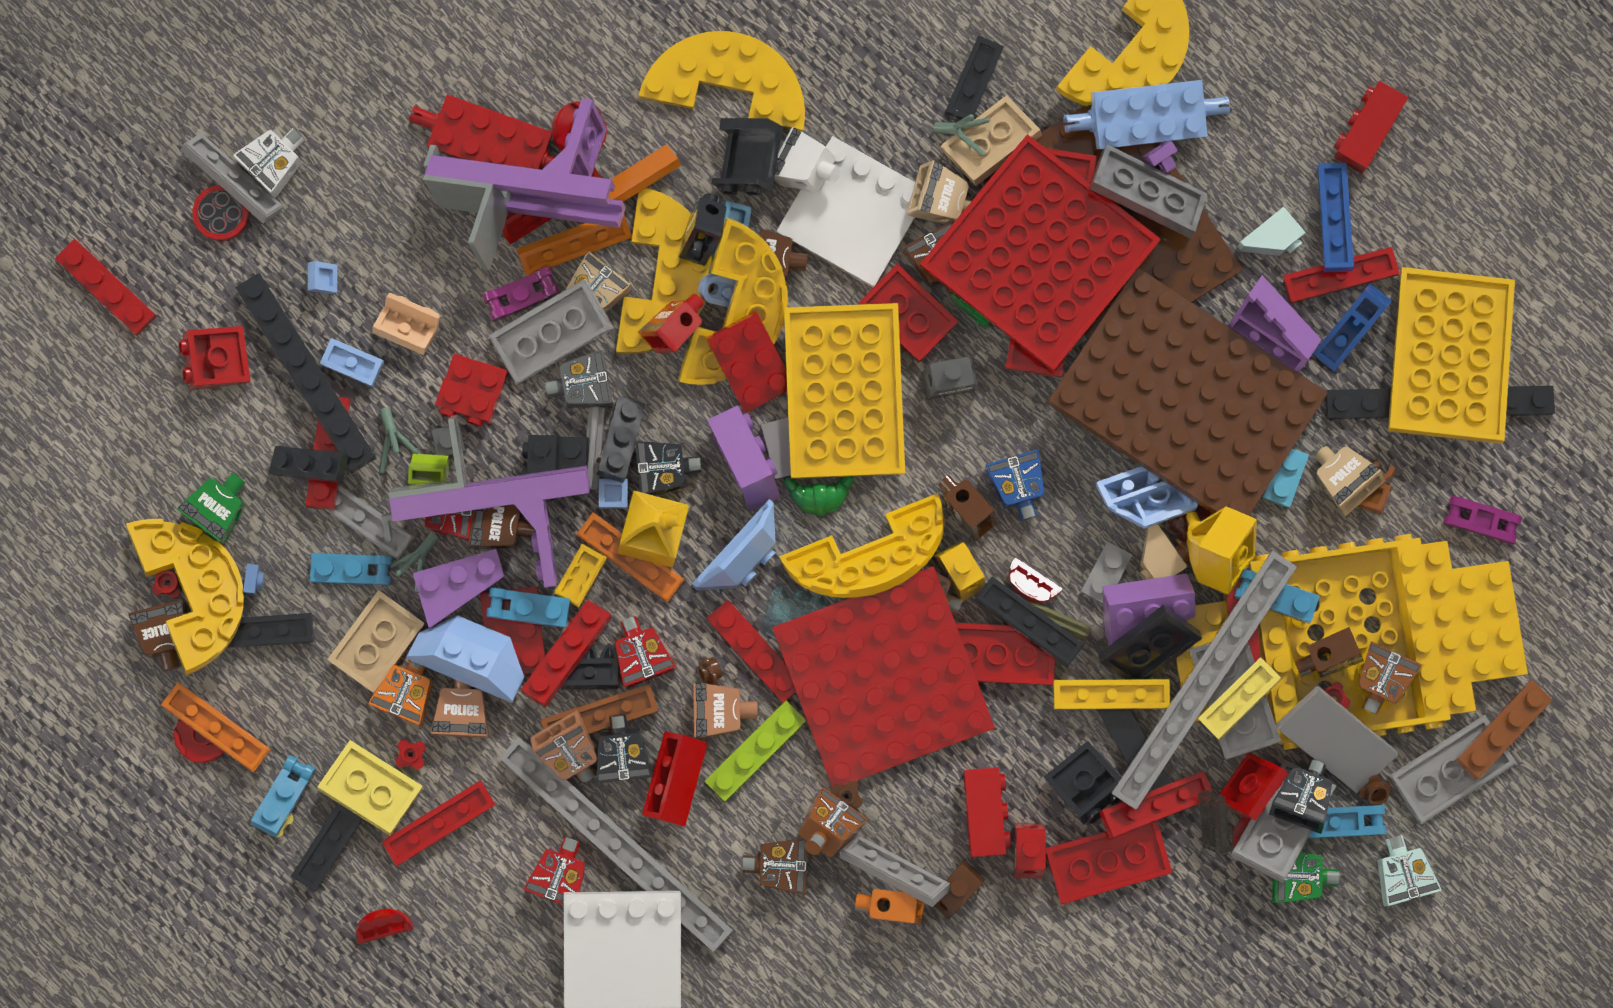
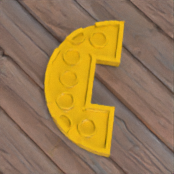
(1147, 60)
(731, 63)
(659, 224)
(758, 288)
(875, 565)
(207, 579)

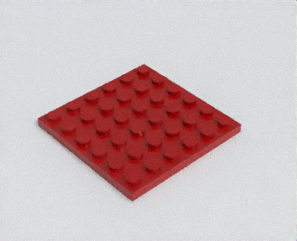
(1040, 252)
(883, 678)

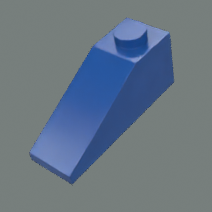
(1352, 327)

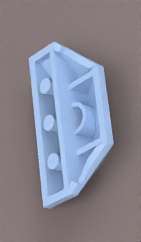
(1143, 498)
(743, 554)
(470, 656)

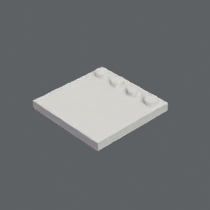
(856, 218)
(622, 949)

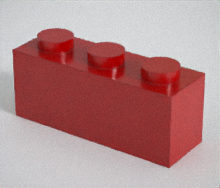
(1369, 126)
(674, 778)
(986, 812)

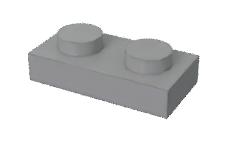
(1106, 571)

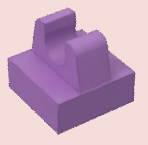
(1162, 157)

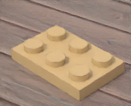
(997, 139)
(376, 641)

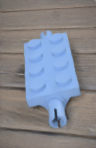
(1148, 114)

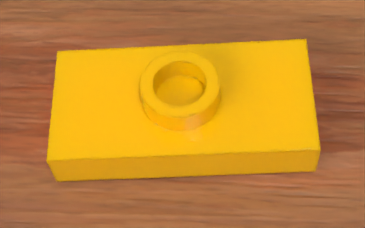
(580, 575)

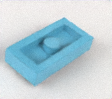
(1286, 480)

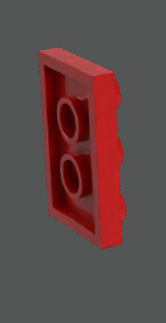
(921, 317)
(749, 361)
(525, 637)

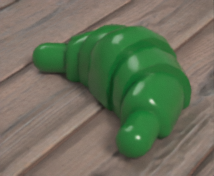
(819, 498)

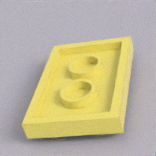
(369, 787)

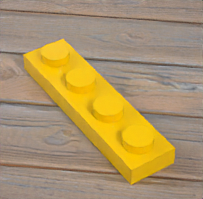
(1111, 694)

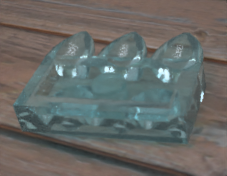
(782, 609)

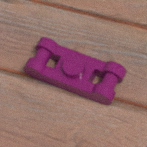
(521, 294)
(1482, 520)

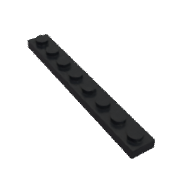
(305, 372)
(1376, 402)

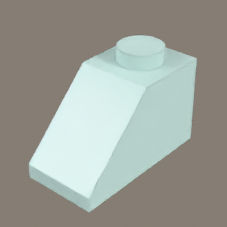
(1274, 236)

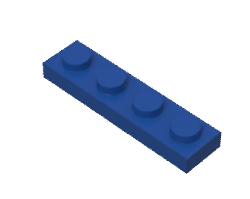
(1335, 217)

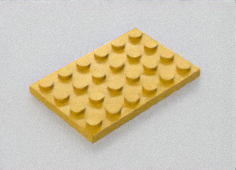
(1451, 355)
(844, 391)

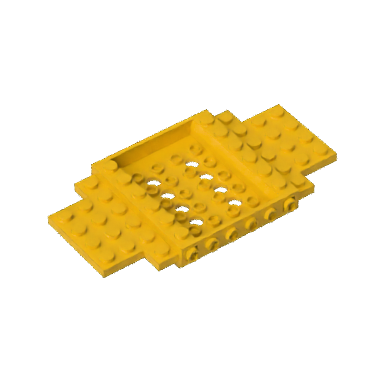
(1445, 618)

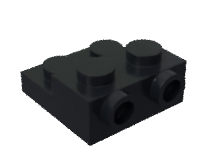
(554, 453)
(1085, 783)

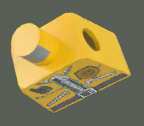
(961, 570)

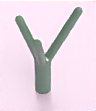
(956, 128)
(391, 435)
(420, 554)

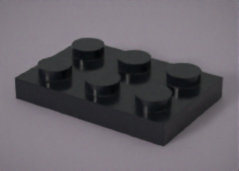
(1150, 645)

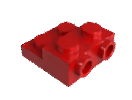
(214, 357)
(471, 390)
(1252, 786)

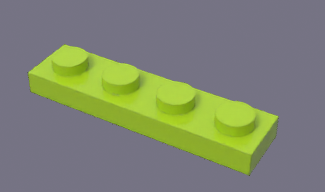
(755, 751)

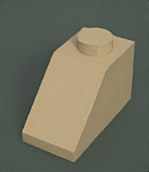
(1159, 556)

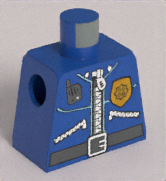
(1018, 482)

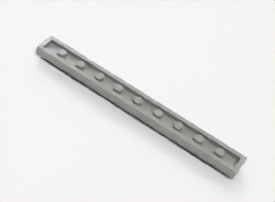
(1204, 679)
(613, 841)

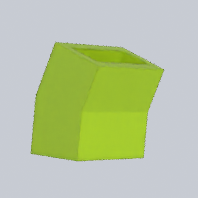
(427, 468)

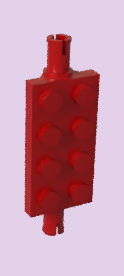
(484, 135)

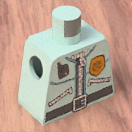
(1405, 874)

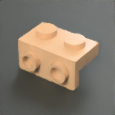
(407, 323)

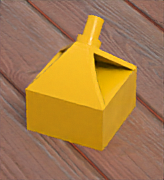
(653, 529)
(1221, 547)

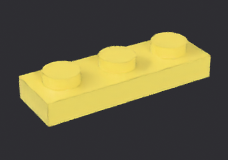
(1240, 698)

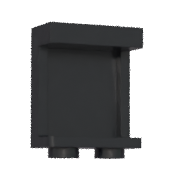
(749, 155)

